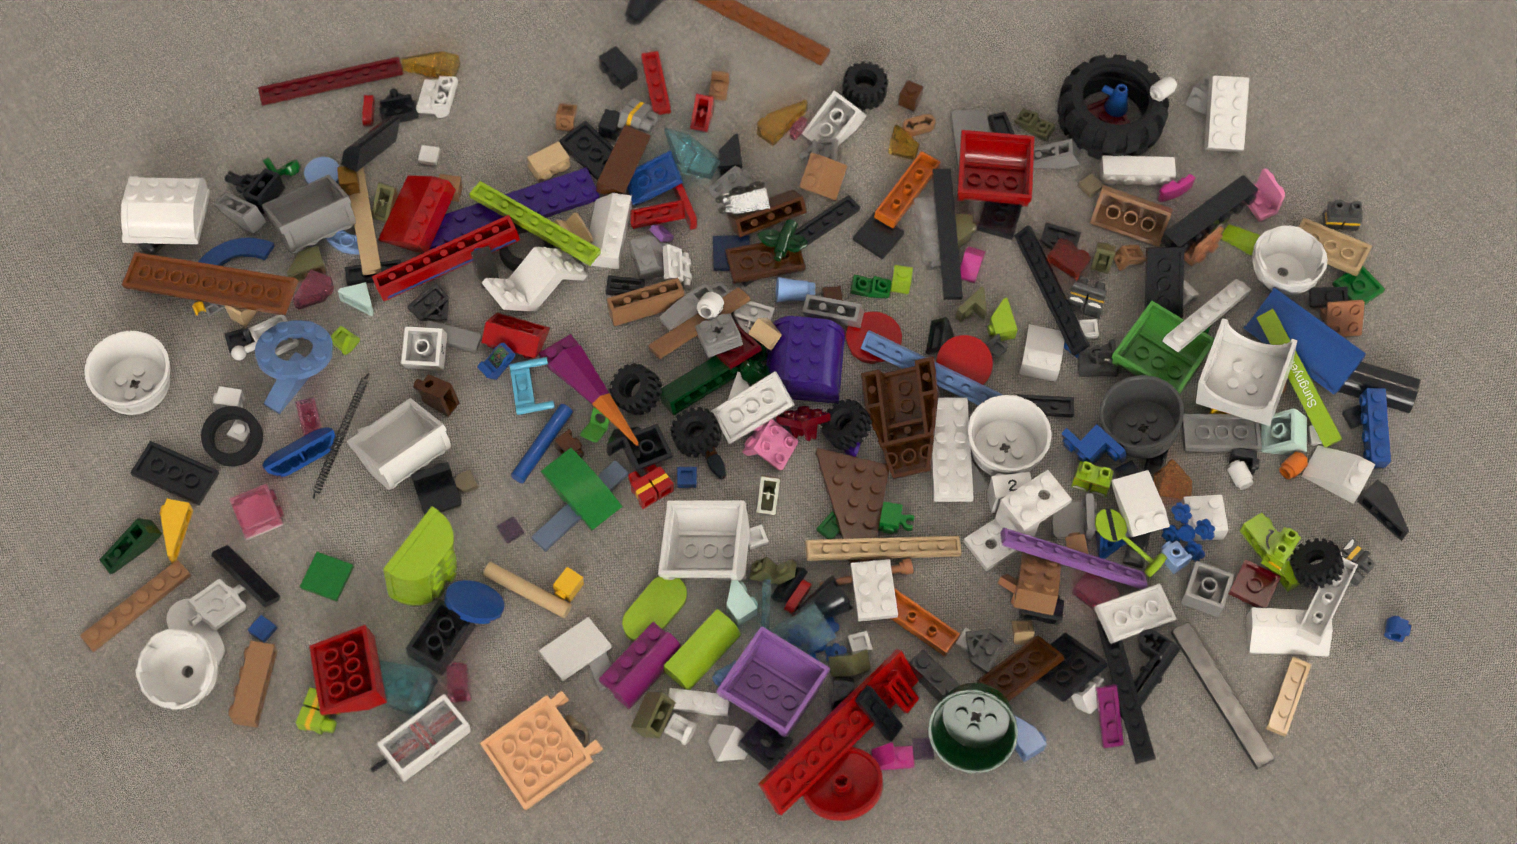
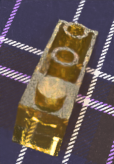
(432, 64)

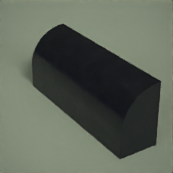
(371, 144)
(1400, 388)

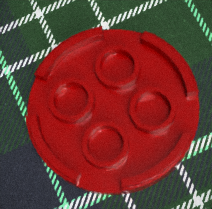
(878, 323)
(967, 357)

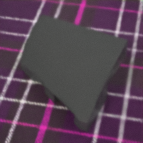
(1097, 361)

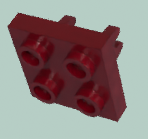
(803, 421)

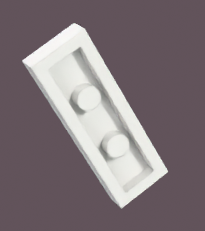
(699, 702)

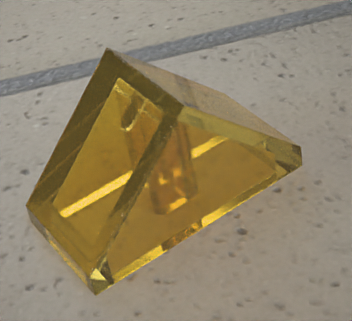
(903, 144)

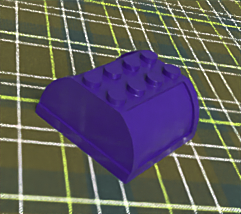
(809, 358)

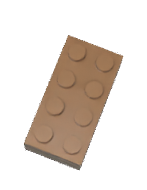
(1037, 584)

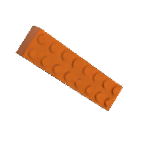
(906, 189)
(924, 625)

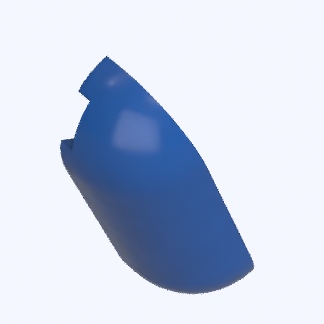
(300, 452)

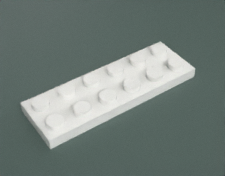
(952, 452)

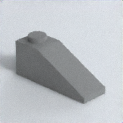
(1057, 155)
(241, 212)

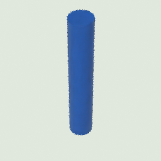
(541, 443)

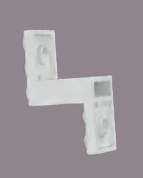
(534, 279)
(1018, 512)

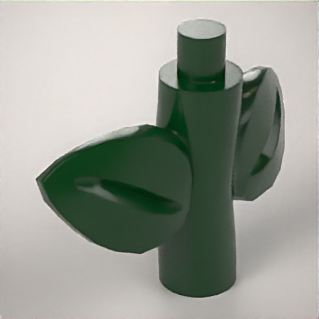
(783, 240)

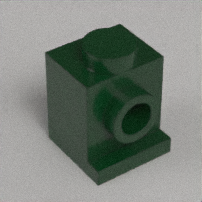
(753, 371)

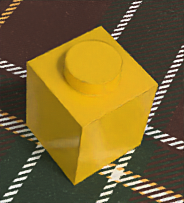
(568, 584)

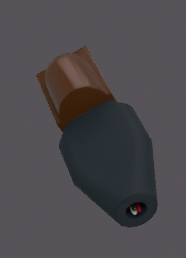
(715, 463)

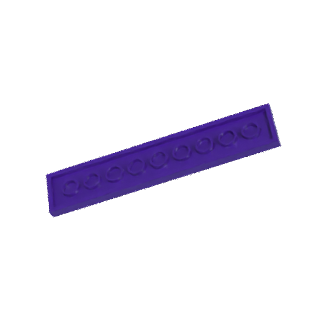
(543, 198)

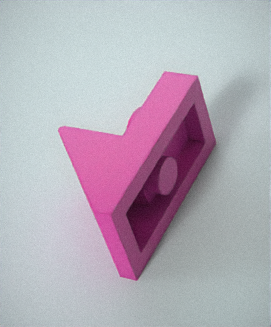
(893, 757)

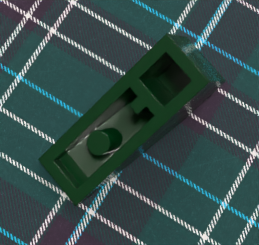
(132, 543)

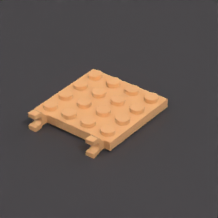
(538, 751)

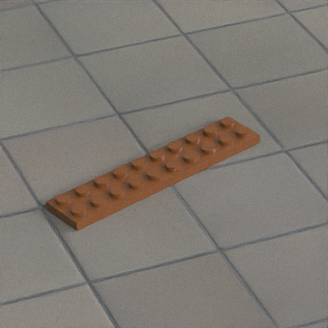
(210, 283)

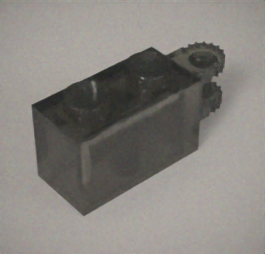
(745, 199)

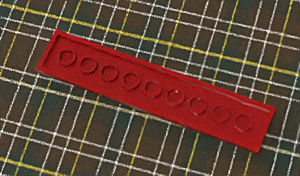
(830, 738)

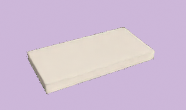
(753, 407)
(1135, 613)

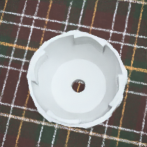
(1292, 252)
(164, 665)

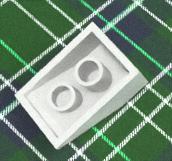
(834, 120)
(1042, 353)
(1338, 472)
(1140, 503)

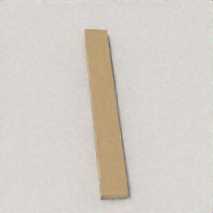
(365, 228)
(883, 548)

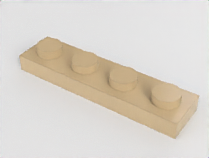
(1288, 696)

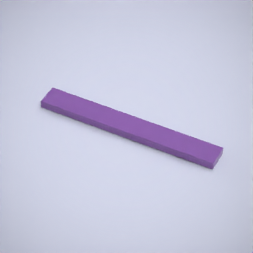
(1073, 558)

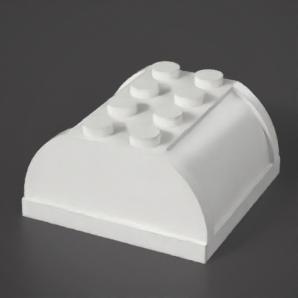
(164, 210)
(400, 443)
(705, 540)

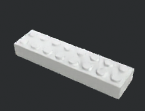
(1325, 605)

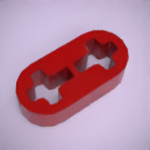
(368, 110)
(798, 597)

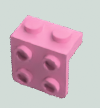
(1268, 198)
(772, 444)

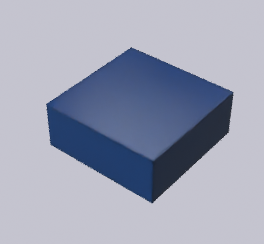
(686, 477)
(262, 629)

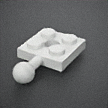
(240, 352)

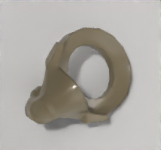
(571, 721)

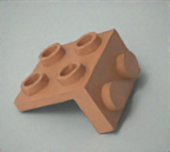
(1209, 243)

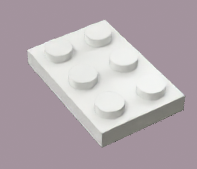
(874, 590)

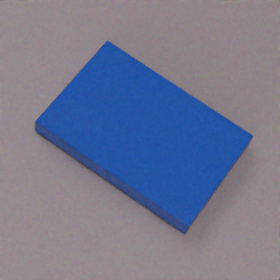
(654, 178)

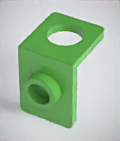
(595, 428)

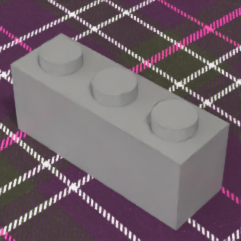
(835, 310)

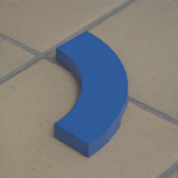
(238, 247)

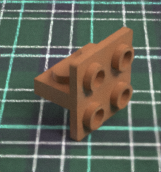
(1344, 317)

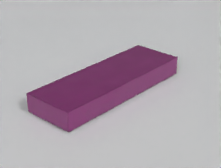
(1109, 716)

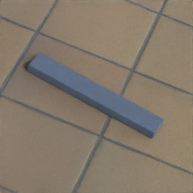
(566, 517)

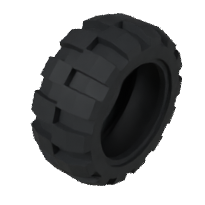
(1102, 137)

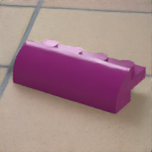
(640, 665)

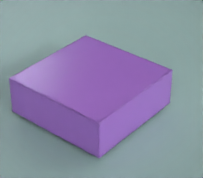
(661, 233)

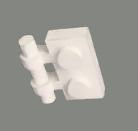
(677, 265)

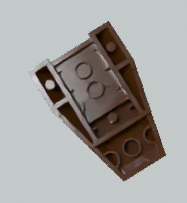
(904, 415)

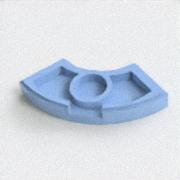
(344, 242)

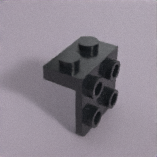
(436, 488)

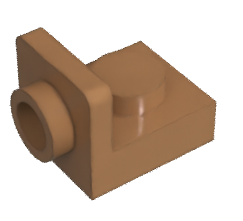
(719, 85)
(565, 117)
(1128, 255)

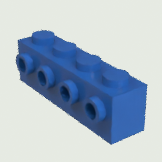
(1375, 426)

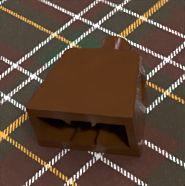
(437, 394)

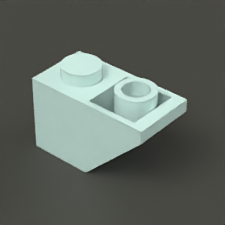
(739, 604)

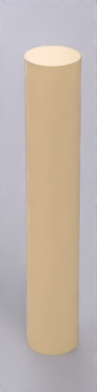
(527, 590)

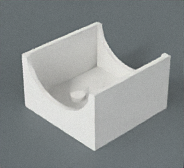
(1244, 375)

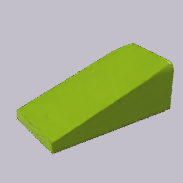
(1240, 238)

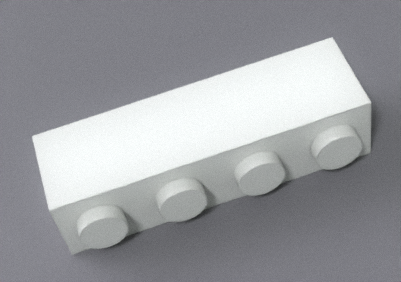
(1137, 170)

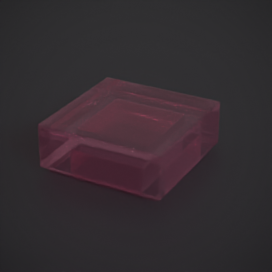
(797, 128)

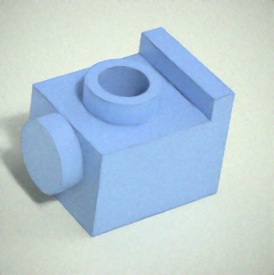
(1177, 561)

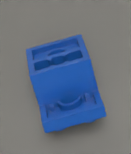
(1093, 446)

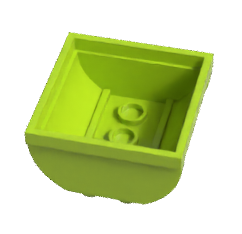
(423, 562)

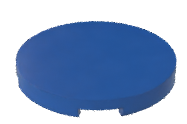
(474, 601)

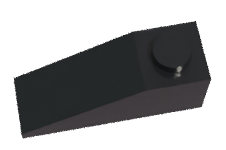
(1383, 506)

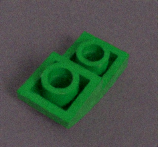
(875, 287)

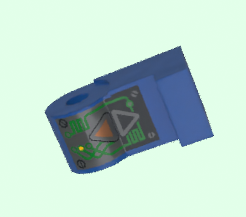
(497, 361)

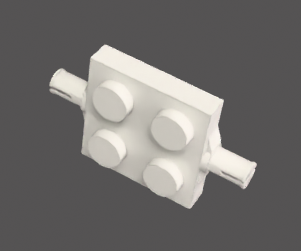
(216, 604)

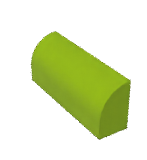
(702, 650)

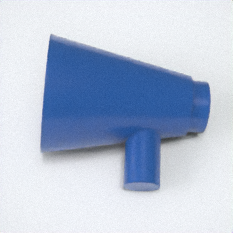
(1117, 102)

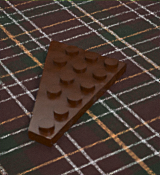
(855, 492)

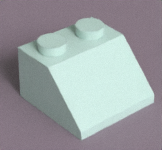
(1285, 434)

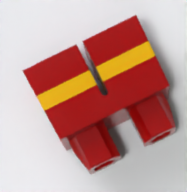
(650, 486)

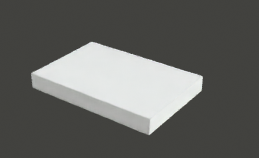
(575, 649)

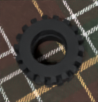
(867, 74)
(624, 384)

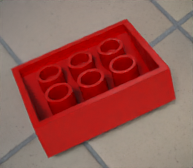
(418, 213)
(348, 672)

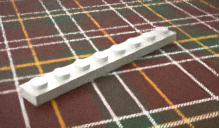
(1206, 315)

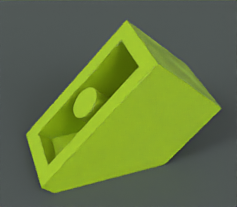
(1003, 322)

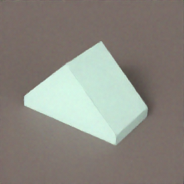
(357, 297)

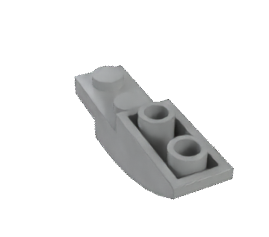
(687, 305)

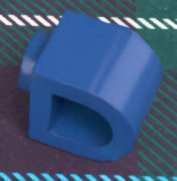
(1397, 628)

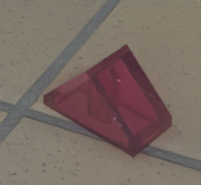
(308, 415)

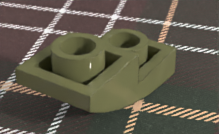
(1034, 125)

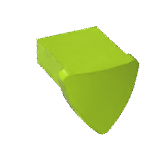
(344, 340)

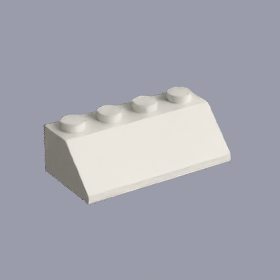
(609, 228)
(1275, 633)

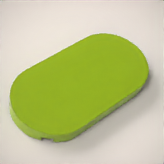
(656, 604)

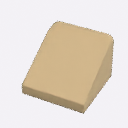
(1022, 632)

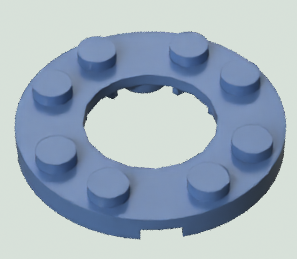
(301, 369)

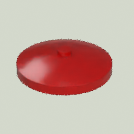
(847, 787)

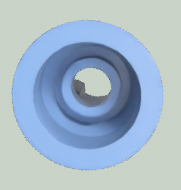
(793, 289)

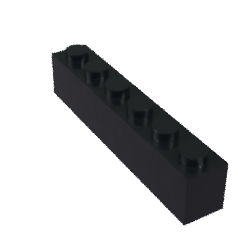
(1211, 214)

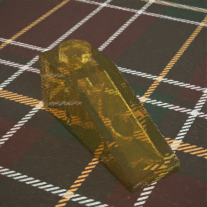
(778, 122)

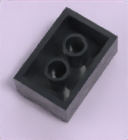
(439, 638)

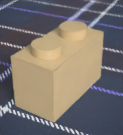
(548, 162)

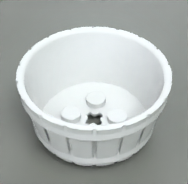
(124, 359)
(1012, 423)

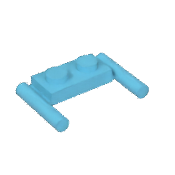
(523, 387)

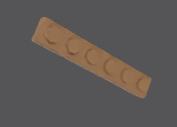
(135, 605)

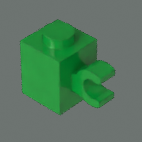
(892, 517)

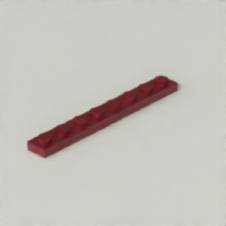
(330, 80)

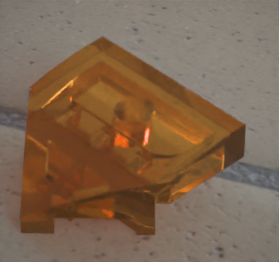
(1173, 481)

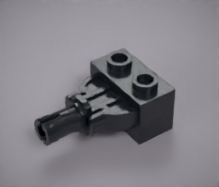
(257, 188)

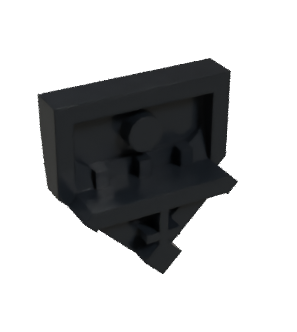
(398, 105)
(431, 305)

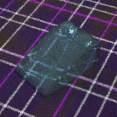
(691, 155)
(805, 629)
(406, 686)

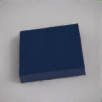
(721, 243)

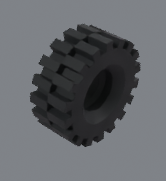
(840, 416)
(691, 422)
(1318, 573)

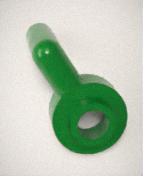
(290, 168)

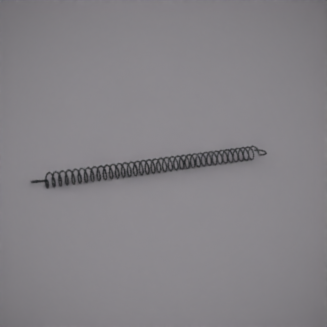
(347, 422)

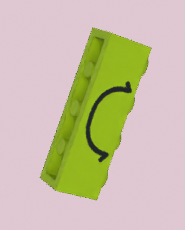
(1261, 535)

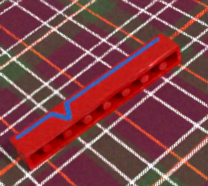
(444, 258)

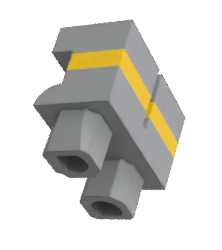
(638, 115)

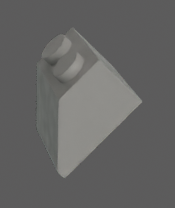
(648, 256)

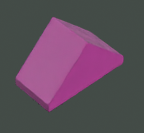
(971, 264)

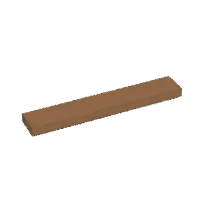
(687, 330)

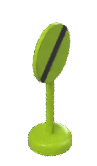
(1114, 528)

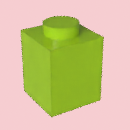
(901, 279)

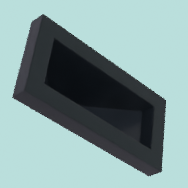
(939, 333)
(615, 441)

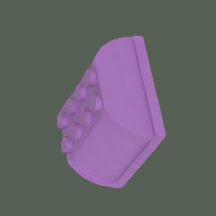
(774, 681)

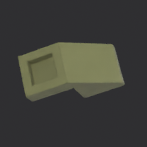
(778, 574)

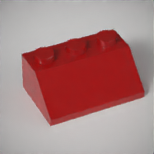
(518, 334)

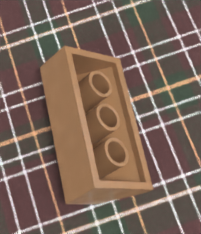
(1131, 216)

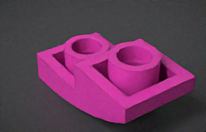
(1174, 189)

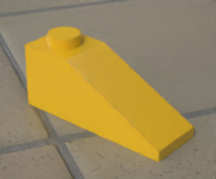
(175, 521)

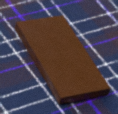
(758, 262)
(1023, 667)

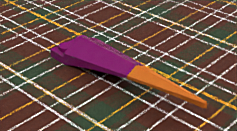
(573, 366)

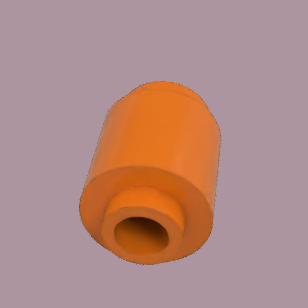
(1293, 465)

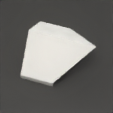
(724, 743)

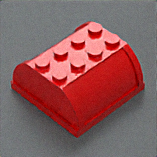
(995, 167)

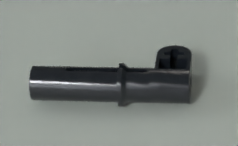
(1161, 658)

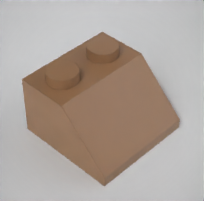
(823, 176)

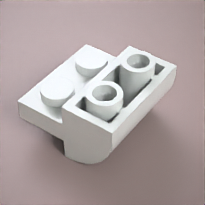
(437, 96)

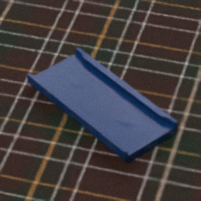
(1323, 351)

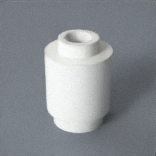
(1163, 88)
(1240, 474)

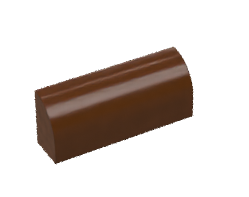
(622, 161)
(783, 207)

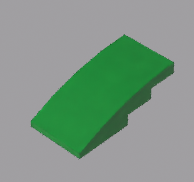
(581, 489)

